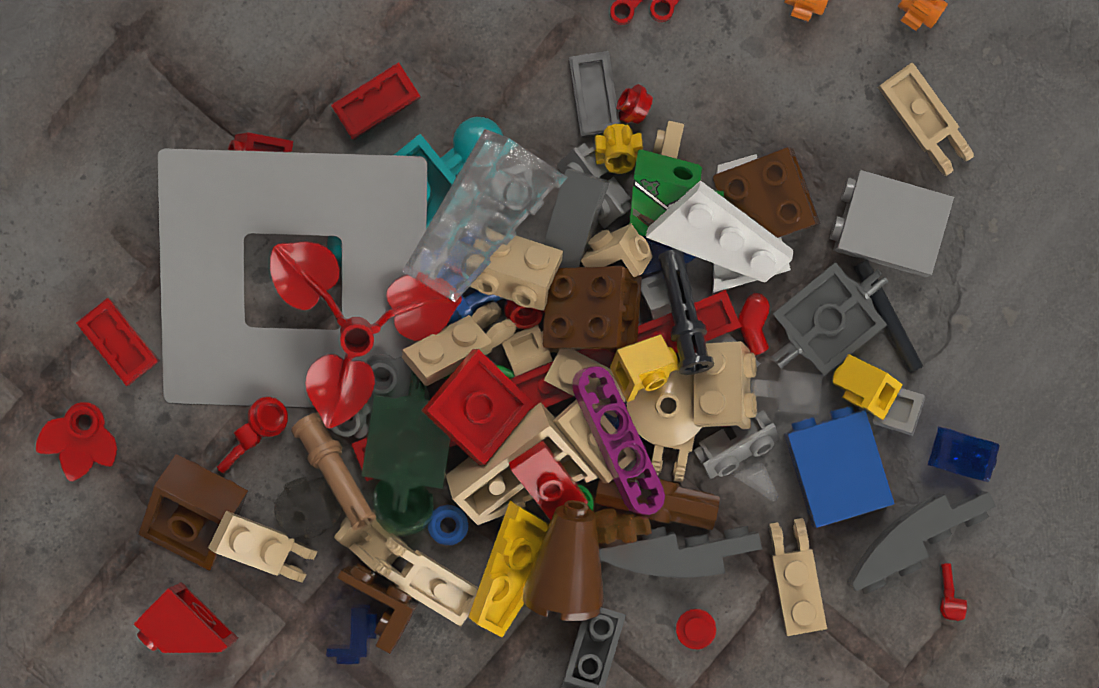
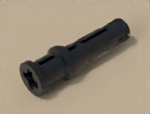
(687, 329)

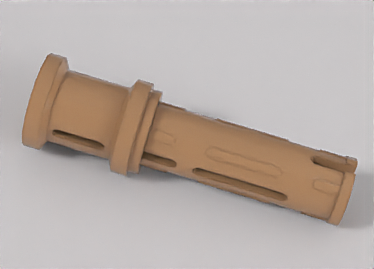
(326, 455)

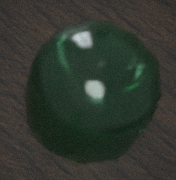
(418, 513)

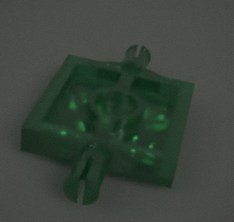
(405, 445)

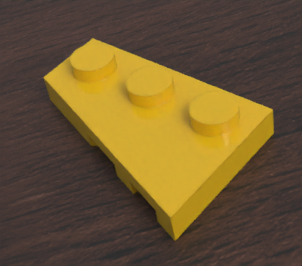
(507, 570)

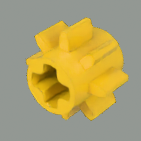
(618, 148)

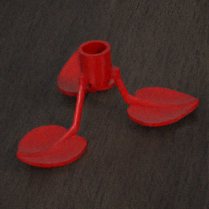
(337, 384)

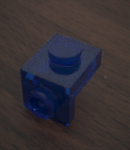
(963, 454)
(362, 630)

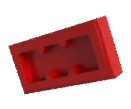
(376, 101)
(118, 341)
(545, 478)

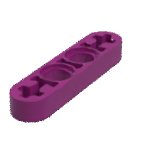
(612, 444)

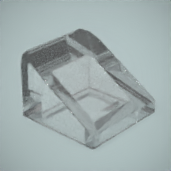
(758, 479)

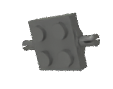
(829, 319)

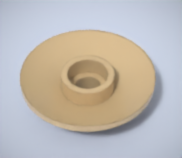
(658, 426)

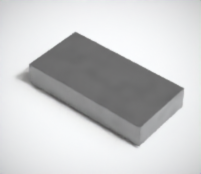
(594, 92)

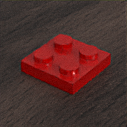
(478, 407)

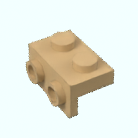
(521, 272)
(724, 391)

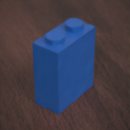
(838, 466)

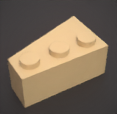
(488, 488)

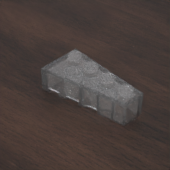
(479, 213)

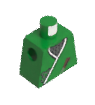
(659, 185)

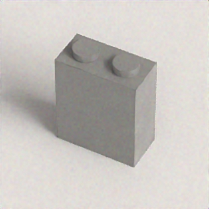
(891, 223)

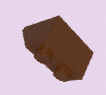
(188, 510)

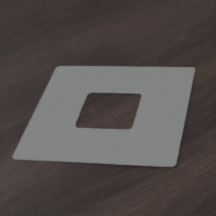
(223, 195)

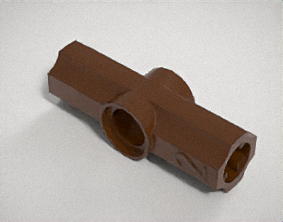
(679, 505)

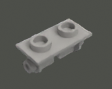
(615, 200)
(723, 456)

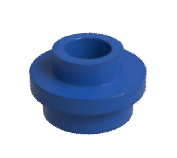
(444, 537)

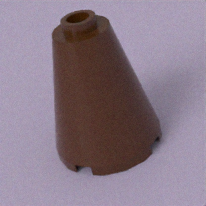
(567, 566)

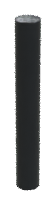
(894, 326)

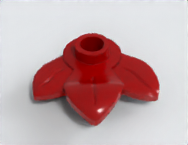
(76, 446)

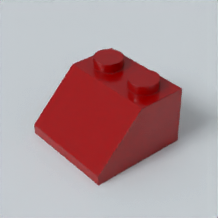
(183, 624)

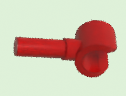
(247, 440)
(951, 607)

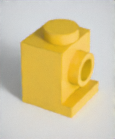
(643, 366)
(866, 386)

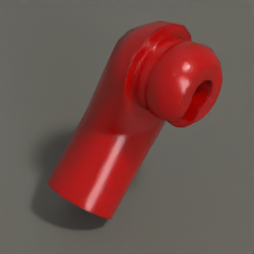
(752, 319)

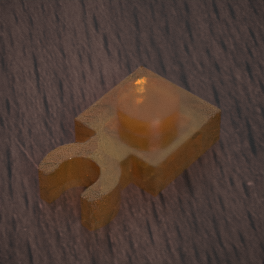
(620, 526)

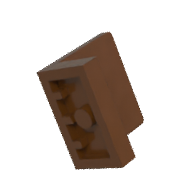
(770, 192)
(592, 309)
(393, 621)

